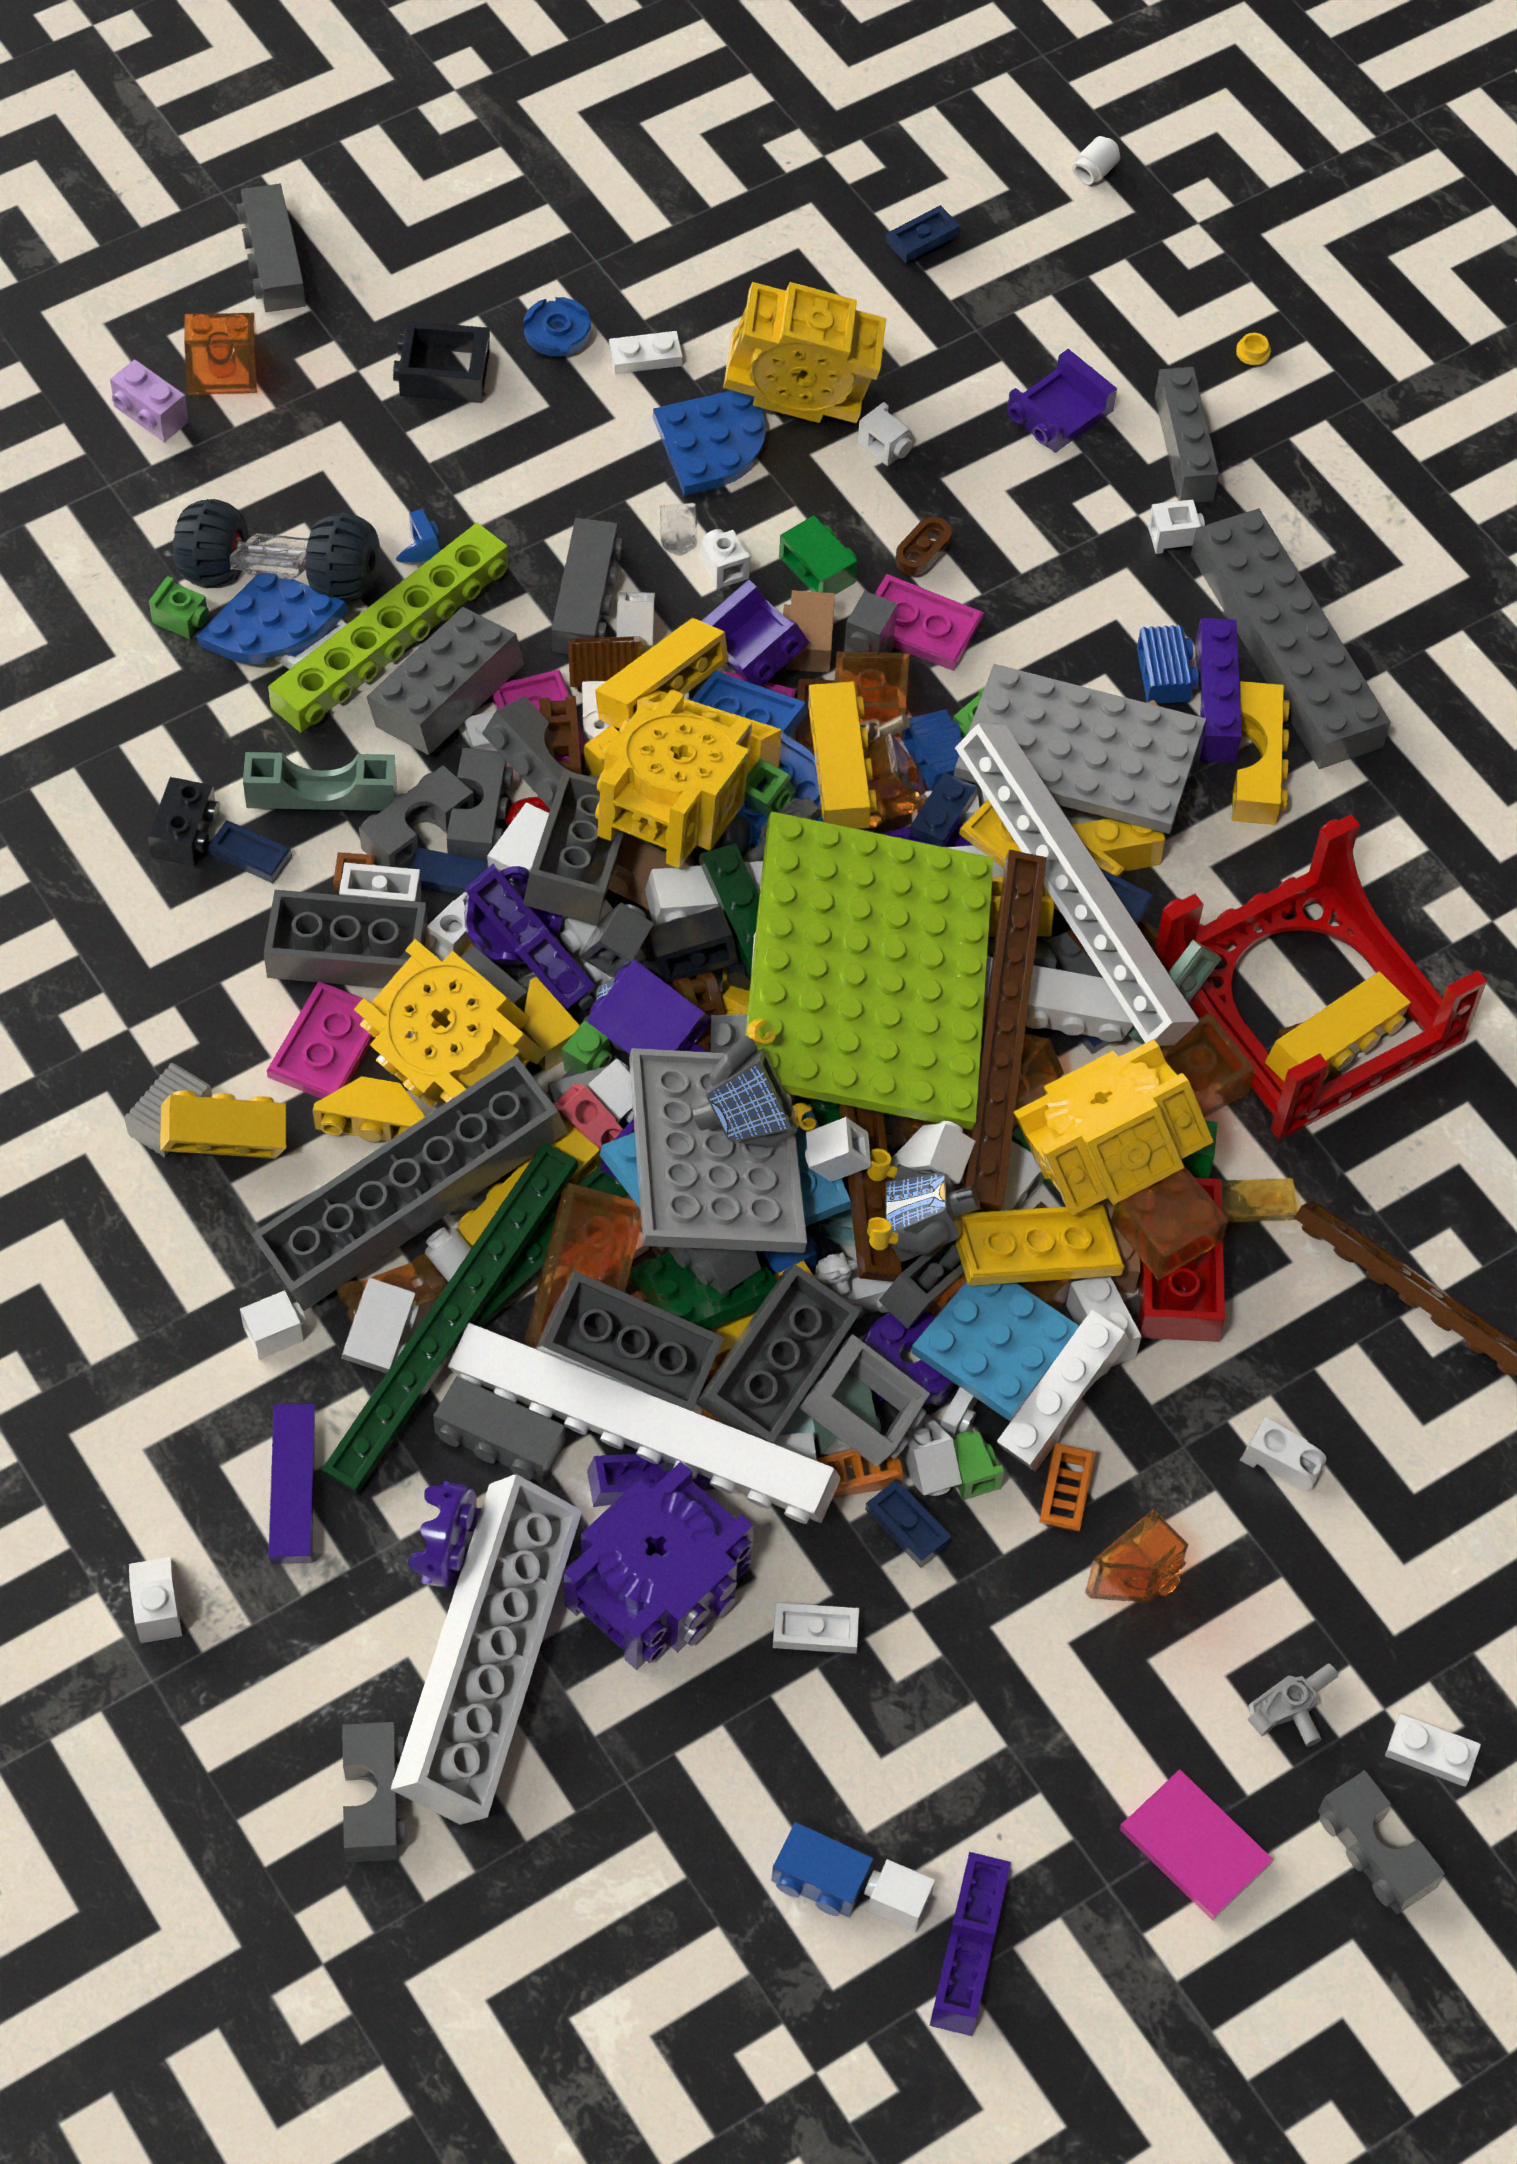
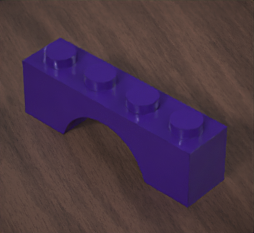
(1220, 693)

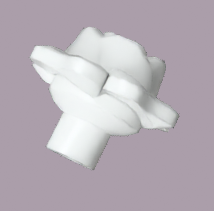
(835, 1271)

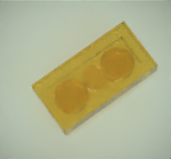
(1259, 1200)

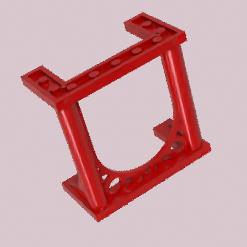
(1338, 890)

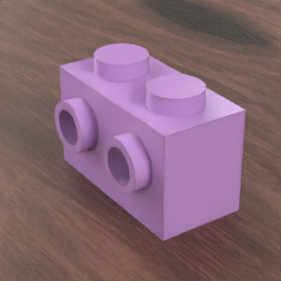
(149, 400)

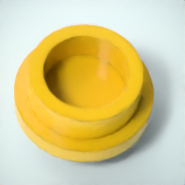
(1253, 349)

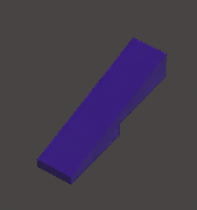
(529, 936)
(615, 1474)
(292, 1484)
(970, 1944)

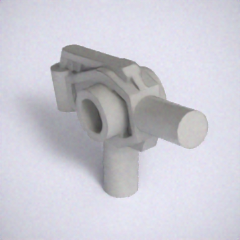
(1291, 1701)

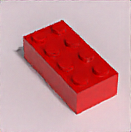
(1188, 1300)

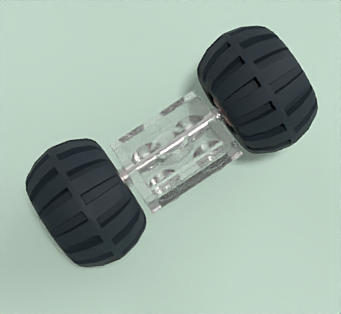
(215, 548)

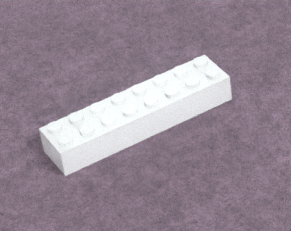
(487, 1651)

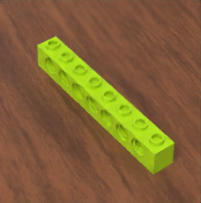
(388, 627)

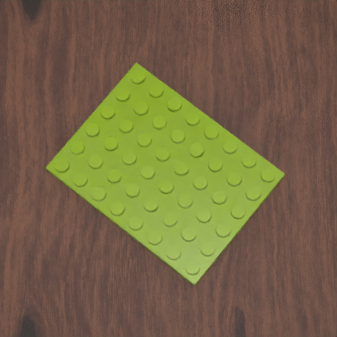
(872, 968)

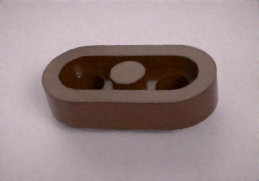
(917, 551)

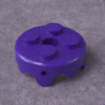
(488, 938)
(890, 1338)
(447, 1534)

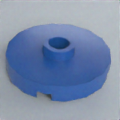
(557, 326)

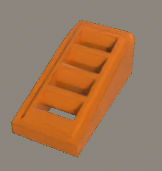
(1073, 1456)
(861, 1484)

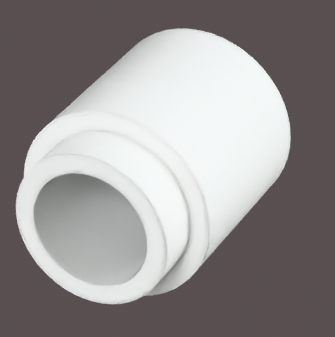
(1096, 160)
(447, 1250)

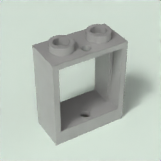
(881, 1378)

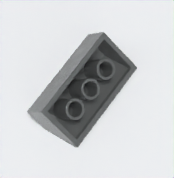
(630, 1341)

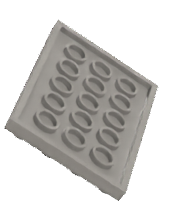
(1094, 746)
(697, 1182)

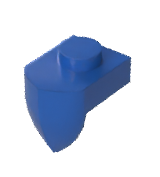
(425, 538)

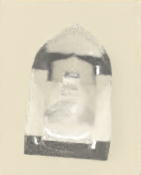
(678, 528)

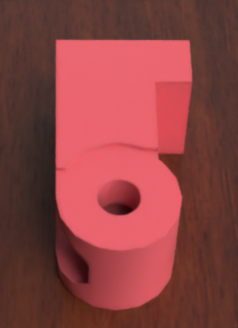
(588, 1115)

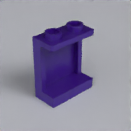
(1063, 402)
(756, 634)
(647, 1013)

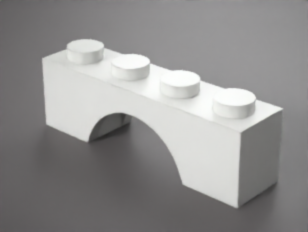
(1074, 1371)

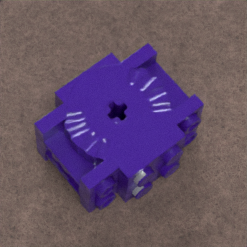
(659, 1566)

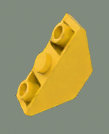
(367, 1110)

